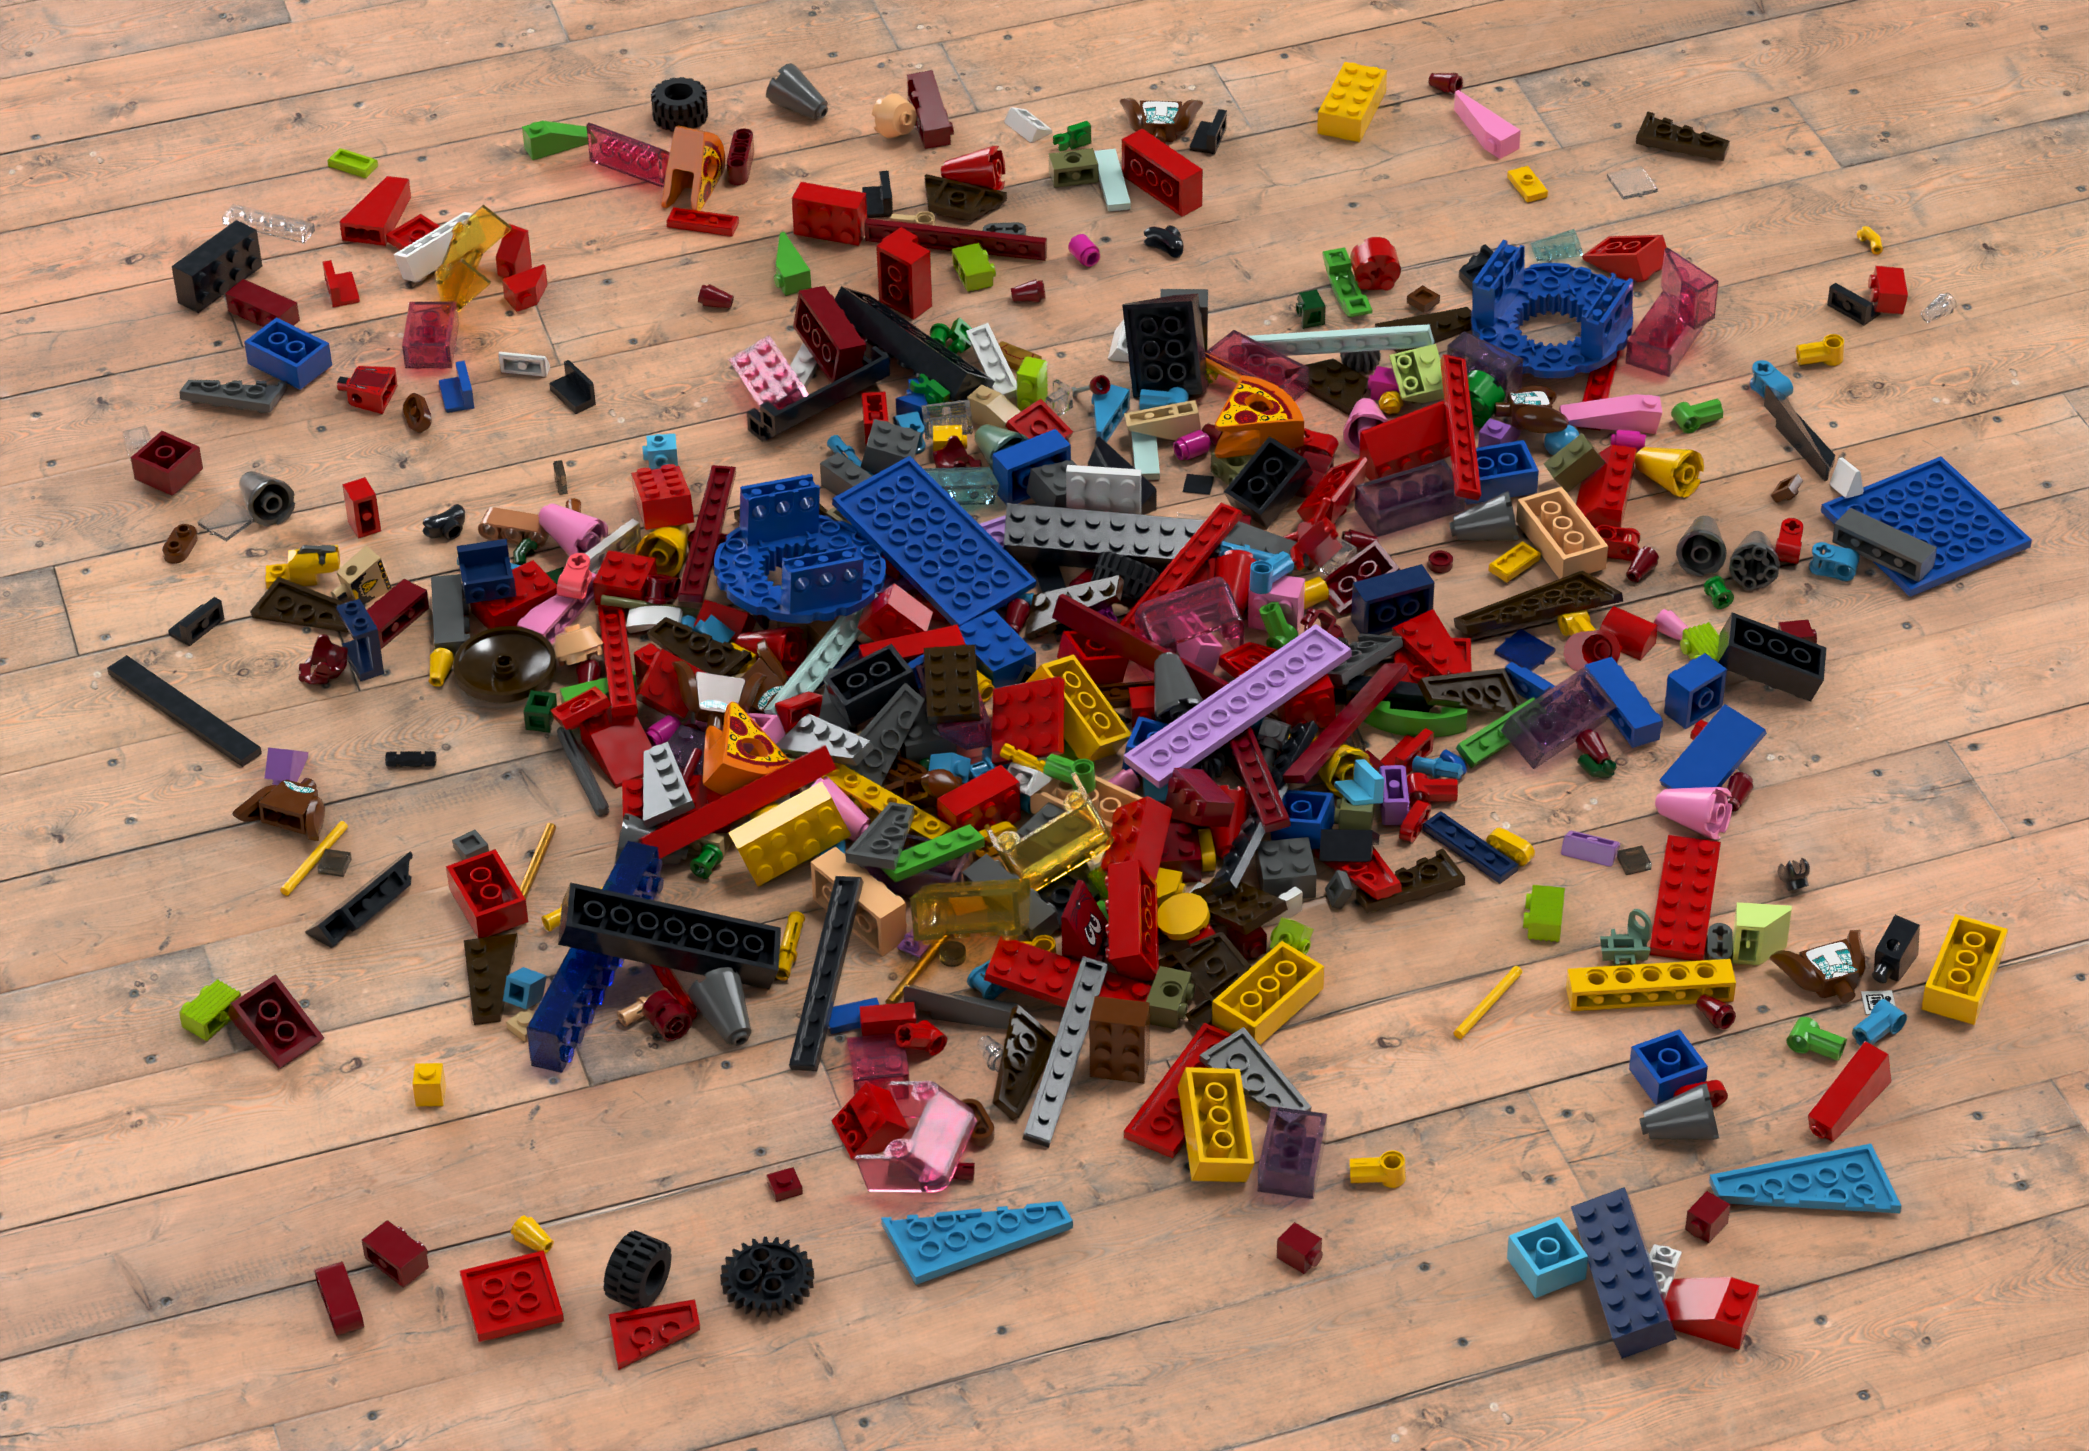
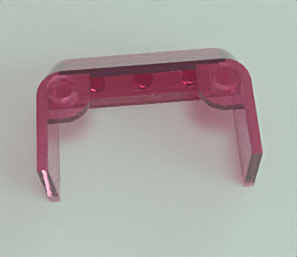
(1190, 614)
(934, 1149)

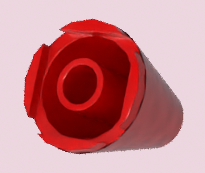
(977, 168)
(1235, 570)
(784, 643)
(1224, 836)

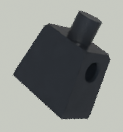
(1895, 959)

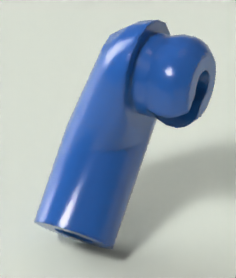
(1448, 756)

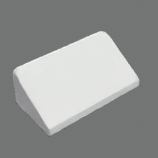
(1026, 124)
(1118, 348)
(523, 364)
(1846, 479)
(1030, 779)

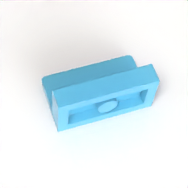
(1365, 787)

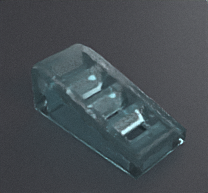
(1563, 246)

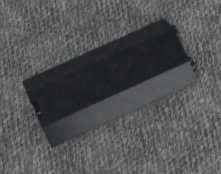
(773, 421)

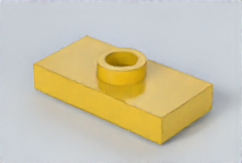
(1527, 184)
(1514, 562)

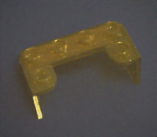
(971, 907)

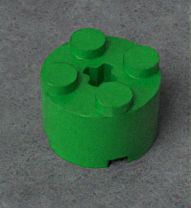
(1483, 396)

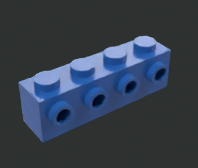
(1633, 712)

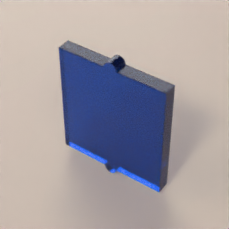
(1525, 650)

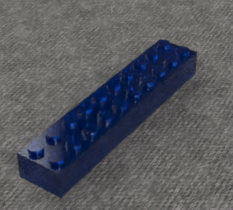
(585, 975)

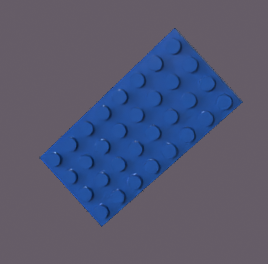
(934, 542)

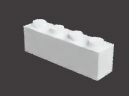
(427, 252)

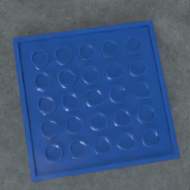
(1942, 510)

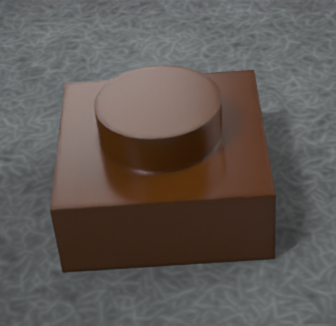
(1423, 299)
(1787, 488)

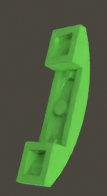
(1344, 284)
(1411, 723)

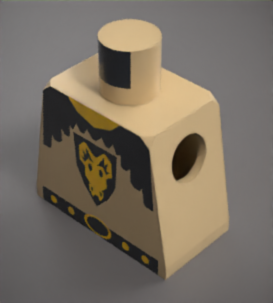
(362, 578)

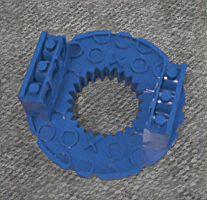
(1509, 294)
(823, 561)

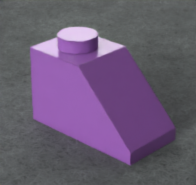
(1497, 432)
(284, 764)

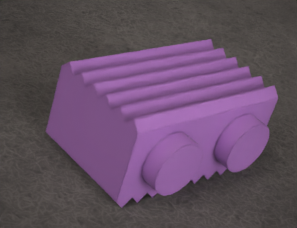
(1395, 795)

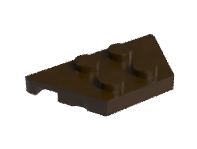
(960, 198)
(1336, 384)

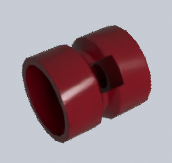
(667, 1015)

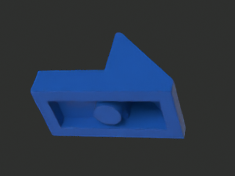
(911, 401)

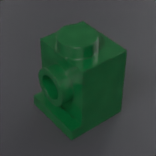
(1311, 309)
(537, 711)

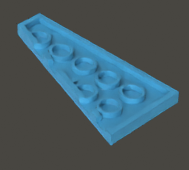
(1828, 1180)
(965, 1237)

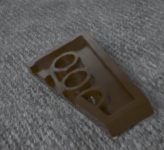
(1442, 324)
(299, 606)
(698, 648)
(1420, 881)
(488, 966)
(1022, 1061)

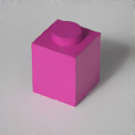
(1382, 382)

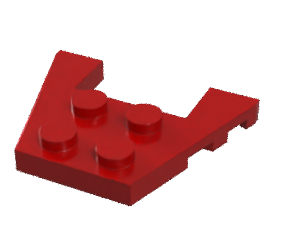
(1244, 658)

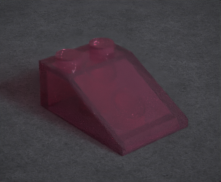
(1688, 290)
(877, 1061)

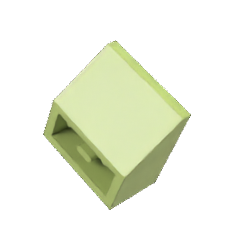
(1418, 374)
(1759, 932)

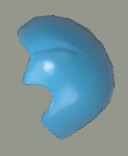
(1556, 441)

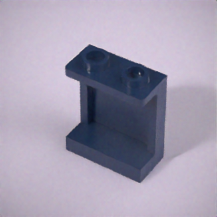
(486, 571)
(365, 649)

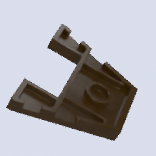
(1213, 968)

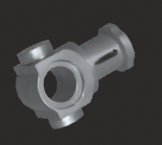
(1271, 738)

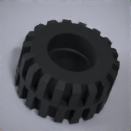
(679, 103)
(1136, 575)
(637, 1270)

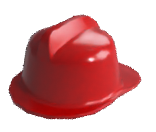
(1590, 647)

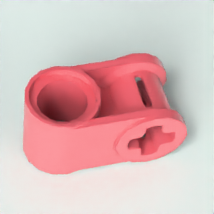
(575, 577)

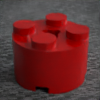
(1375, 264)

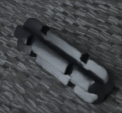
(410, 759)

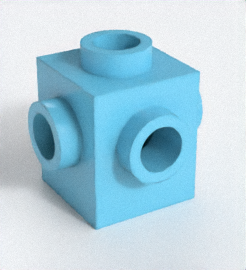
(660, 450)

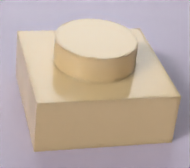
(519, 1023)

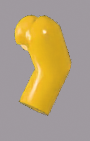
(1874, 239)

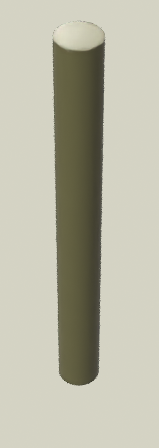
(632, 603)

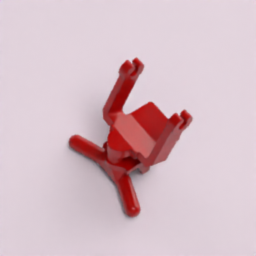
(1315, 538)

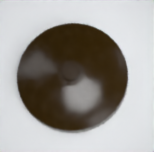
(504, 664)

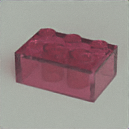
(430, 335)

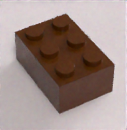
(1119, 1039)

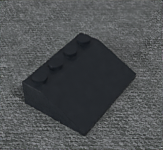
(1166, 344)

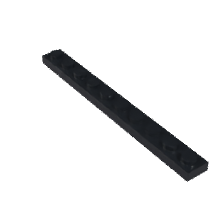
(1251, 830)

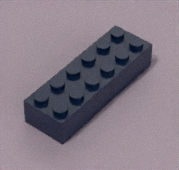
(1623, 1273)

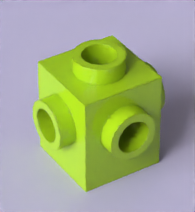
(1293, 934)

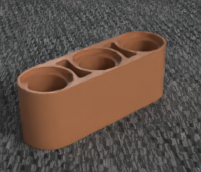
(512, 525)

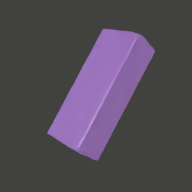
(1590, 848)

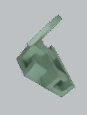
(1635, 940)

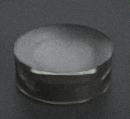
(952, 953)

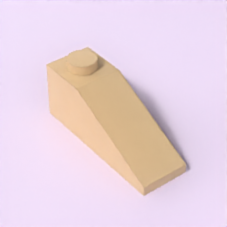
(991, 407)
(1165, 421)

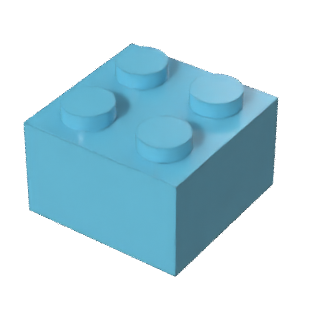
(1547, 1257)

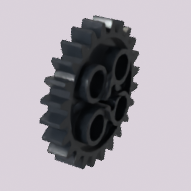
(767, 1276)

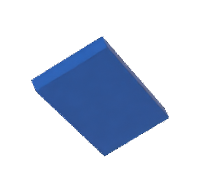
(1715, 751)

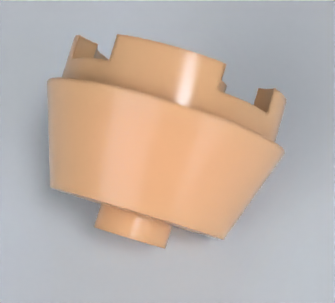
(894, 116)
(577, 644)

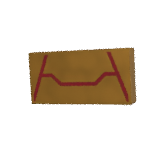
(1015, 355)

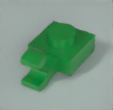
(1076, 136)
(959, 336)
(932, 389)

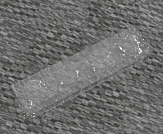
(270, 223)

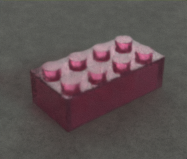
(1660, 339)
(768, 375)

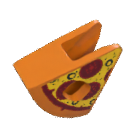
(693, 163)
(1255, 413)
(726, 761)

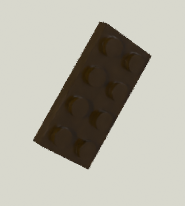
(951, 684)
(1242, 908)

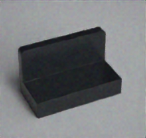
(1209, 134)
(879, 197)
(1851, 304)
(574, 389)
(198, 622)
(1347, 845)

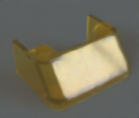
(458, 274)
(1058, 844)

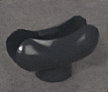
(1165, 239)
(445, 524)
(1794, 874)

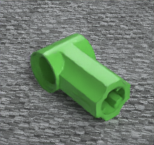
(1692, 416)
(1276, 625)
(1062, 768)
(1808, 1036)

